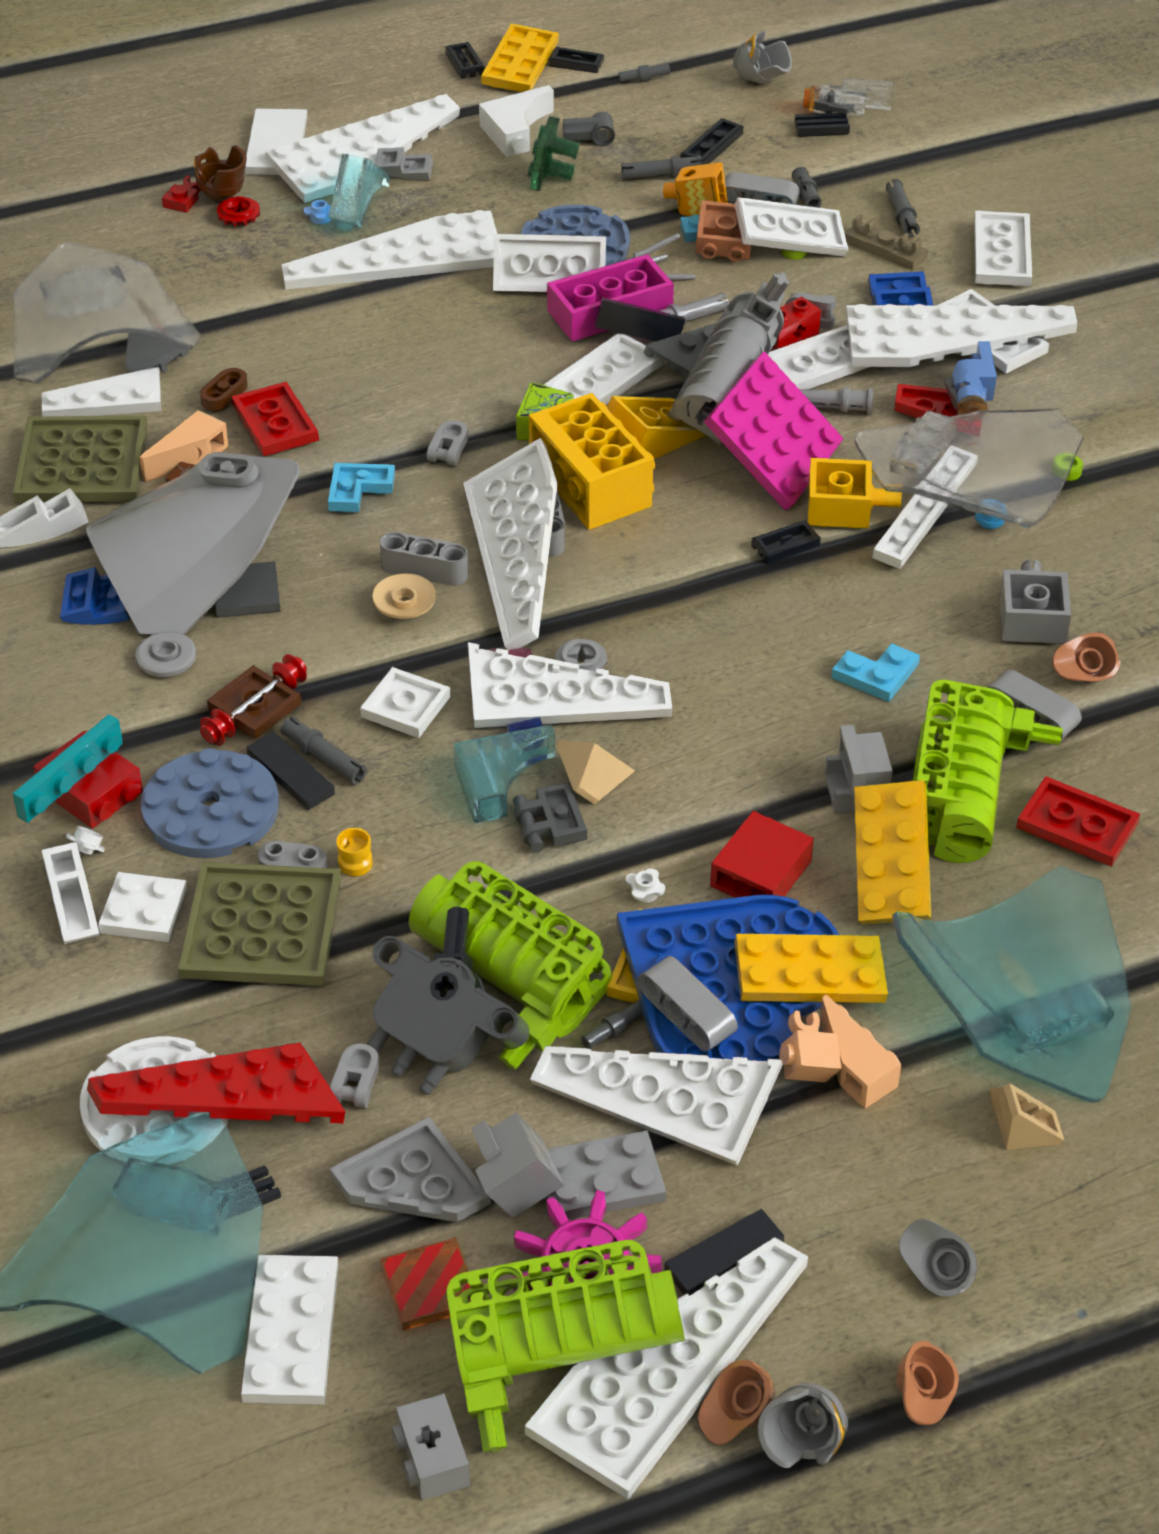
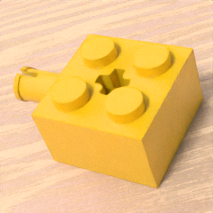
(844, 493)

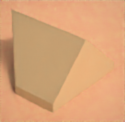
(592, 769)
(1024, 1119)

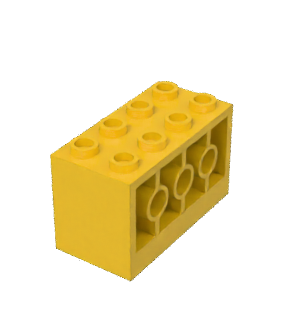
(595, 460)

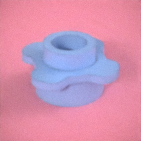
(318, 212)

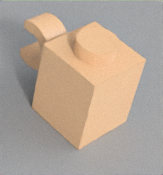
(809, 1053)

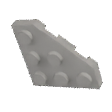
(412, 1175)

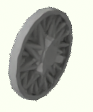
(166, 654)

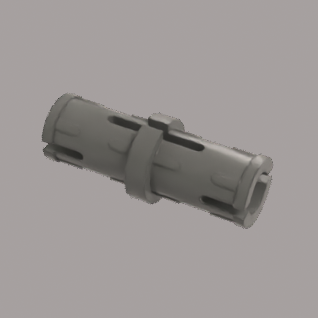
(804, 181)

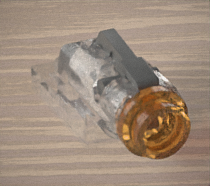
(850, 97)

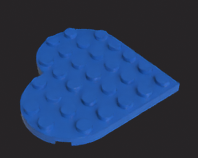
(703, 942)

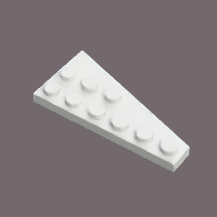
(677, 1096)

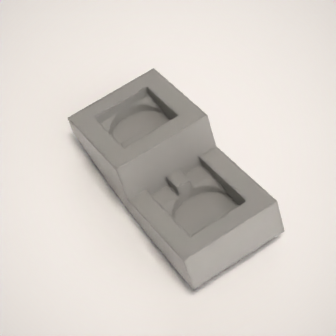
(404, 166)

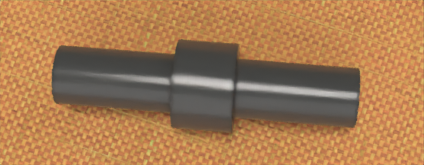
(644, 73)
(612, 1025)

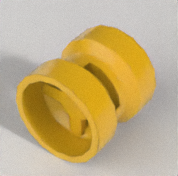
(354, 852)

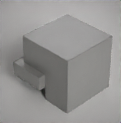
(859, 763)
(517, 1164)

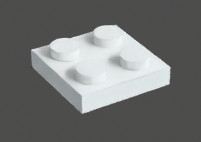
(405, 702)
(143, 907)

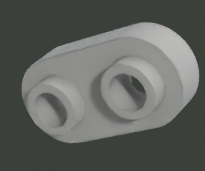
(228, 469)
(292, 854)

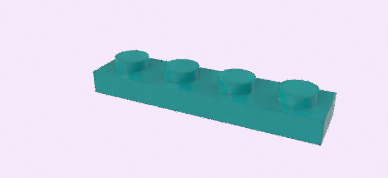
(67, 768)

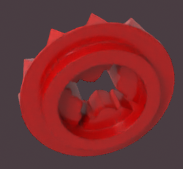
(229, 211)

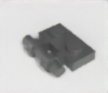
(560, 814)

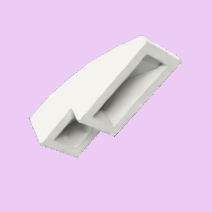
(41, 521)
(70, 893)

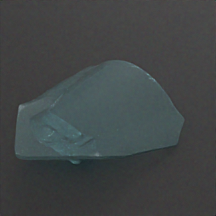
(1033, 981)
(155, 1240)

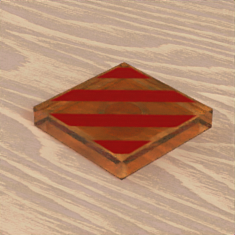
(420, 1281)

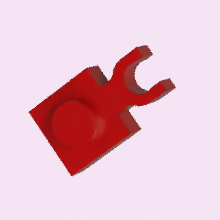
(181, 196)

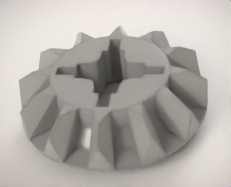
(592, 652)

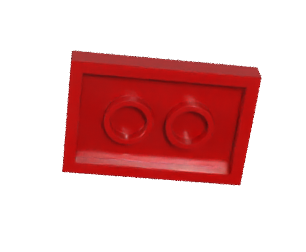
(275, 418)
(1078, 821)

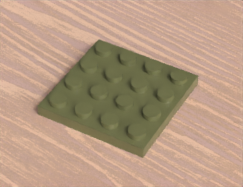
(81, 453)
(261, 924)

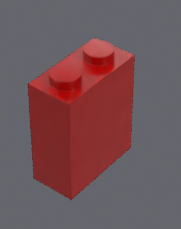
(101, 791)
(761, 859)

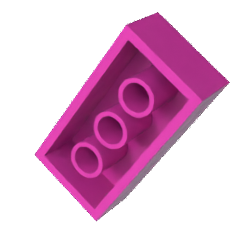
(577, 298)

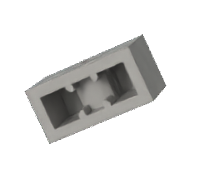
(444, 1464)

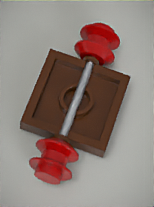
(254, 701)

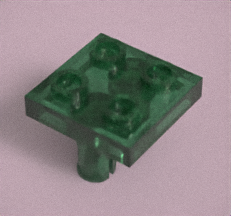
(543, 149)

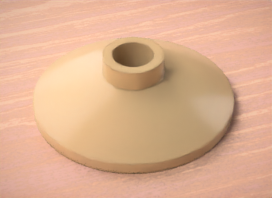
(404, 596)

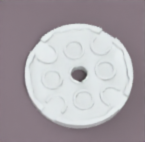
(110, 1129)

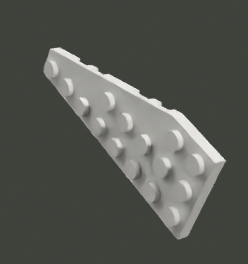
(314, 162)
(421, 248)
(907, 334)
(513, 526)
(627, 1408)

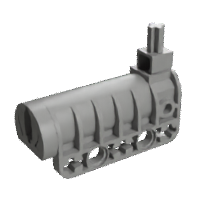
(739, 336)

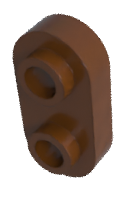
(218, 391)

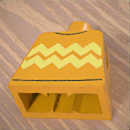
(697, 184)

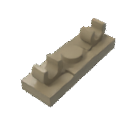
(886, 243)

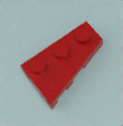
(919, 399)

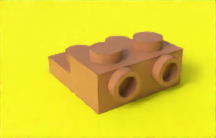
(720, 232)

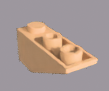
(186, 443)
(867, 1066)

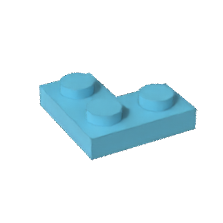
(354, 478)
(880, 677)

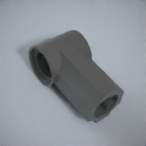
(588, 129)

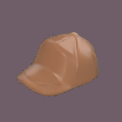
(1087, 658)
(927, 1382)
(735, 1401)

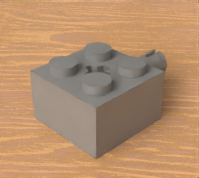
(1034, 605)

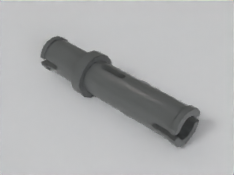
(658, 167)
(904, 213)
(313, 743)

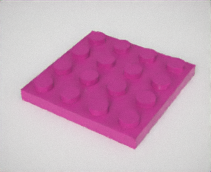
(773, 429)

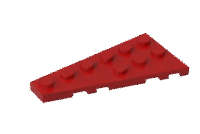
(227, 1086)

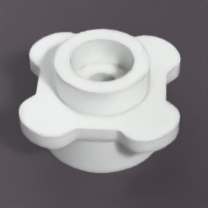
(86, 840)
(645, 885)

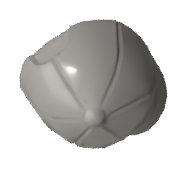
(938, 1257)

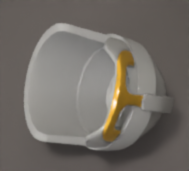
(762, 63)
(795, 1430)

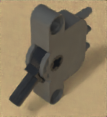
(427, 1021)

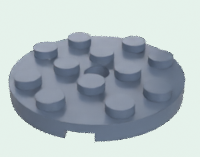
(583, 221)
(243, 809)

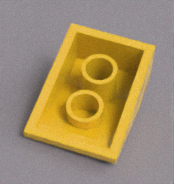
(651, 425)

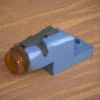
(973, 381)

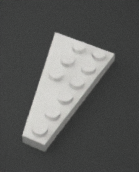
(557, 691)

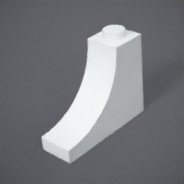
(509, 118)

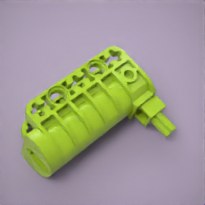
(968, 763)
(518, 951)
(554, 1322)

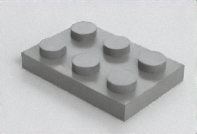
(617, 1165)

